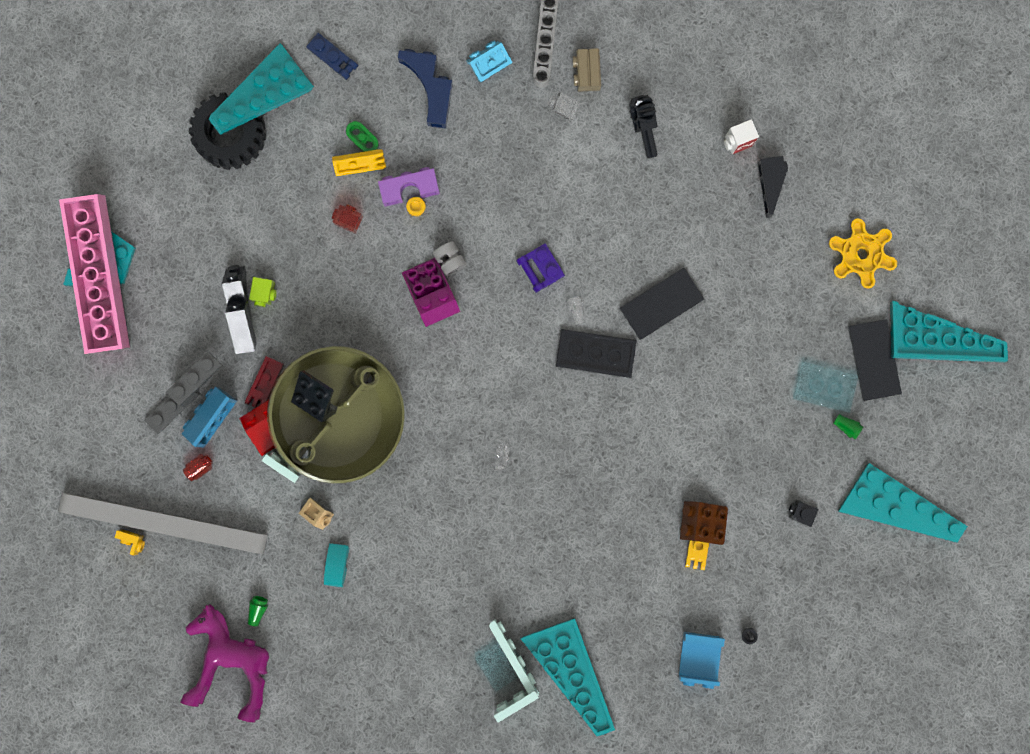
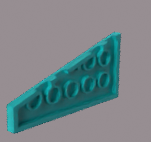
(569, 666)

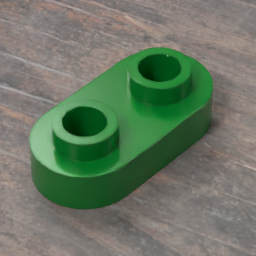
(362, 138)

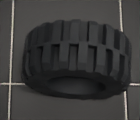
(225, 156)

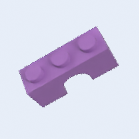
(392, 188)

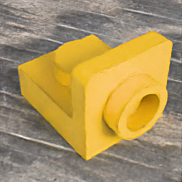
(127, 538)

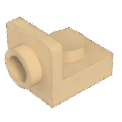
(316, 514)

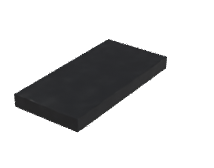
(662, 303)
(596, 353)
(874, 360)

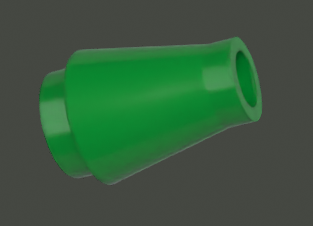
(848, 426)
(257, 608)

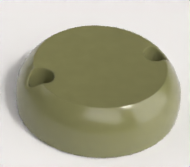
(353, 439)

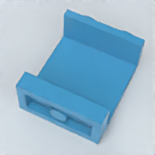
(700, 659)

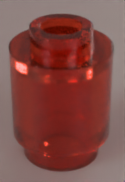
(198, 467)

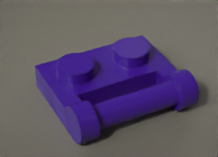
(545, 263)

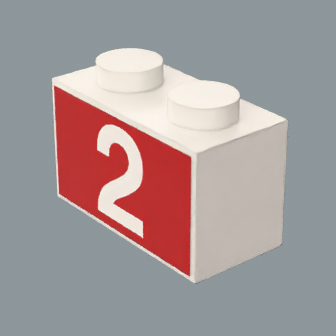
(741, 137)

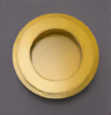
(415, 206)

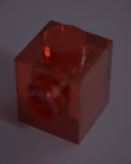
(347, 218)

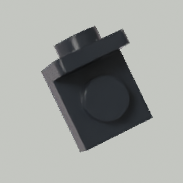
(802, 513)

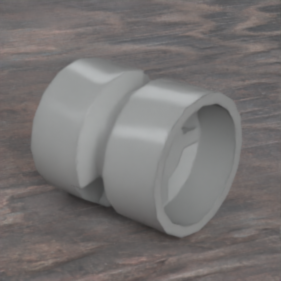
(449, 265)

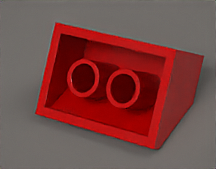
(257, 429)

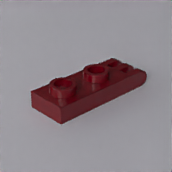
(264, 381)

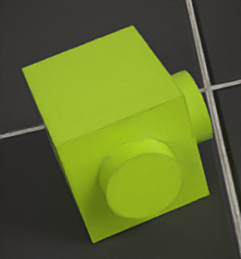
(262, 292)

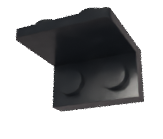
(313, 397)

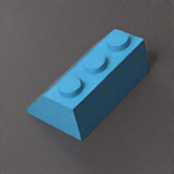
(208, 417)

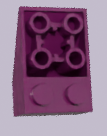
(430, 292)

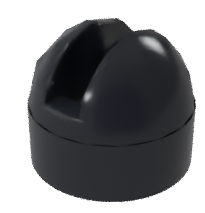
(745, 637)

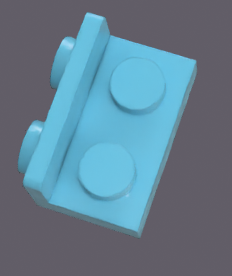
(489, 60)

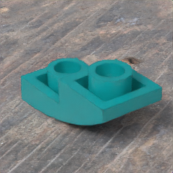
(336, 565)

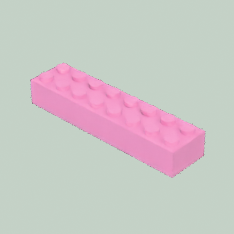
(94, 273)

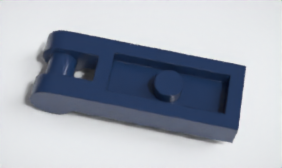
(331, 56)

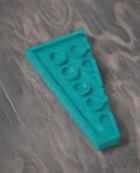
(266, 88)
(933, 338)
(890, 502)

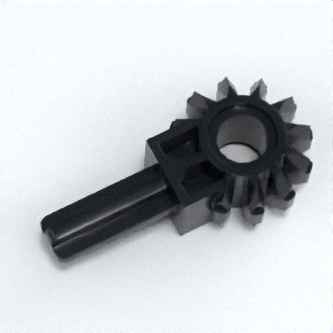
(644, 120)

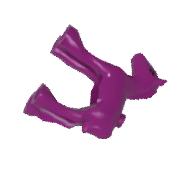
(227, 653)

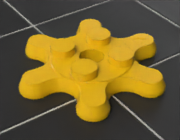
(871, 244)

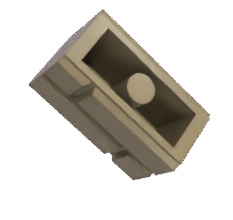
(588, 70)

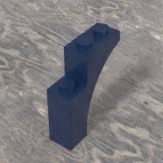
(437, 89)

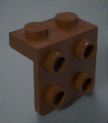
(703, 522)

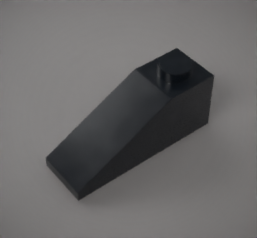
(772, 176)

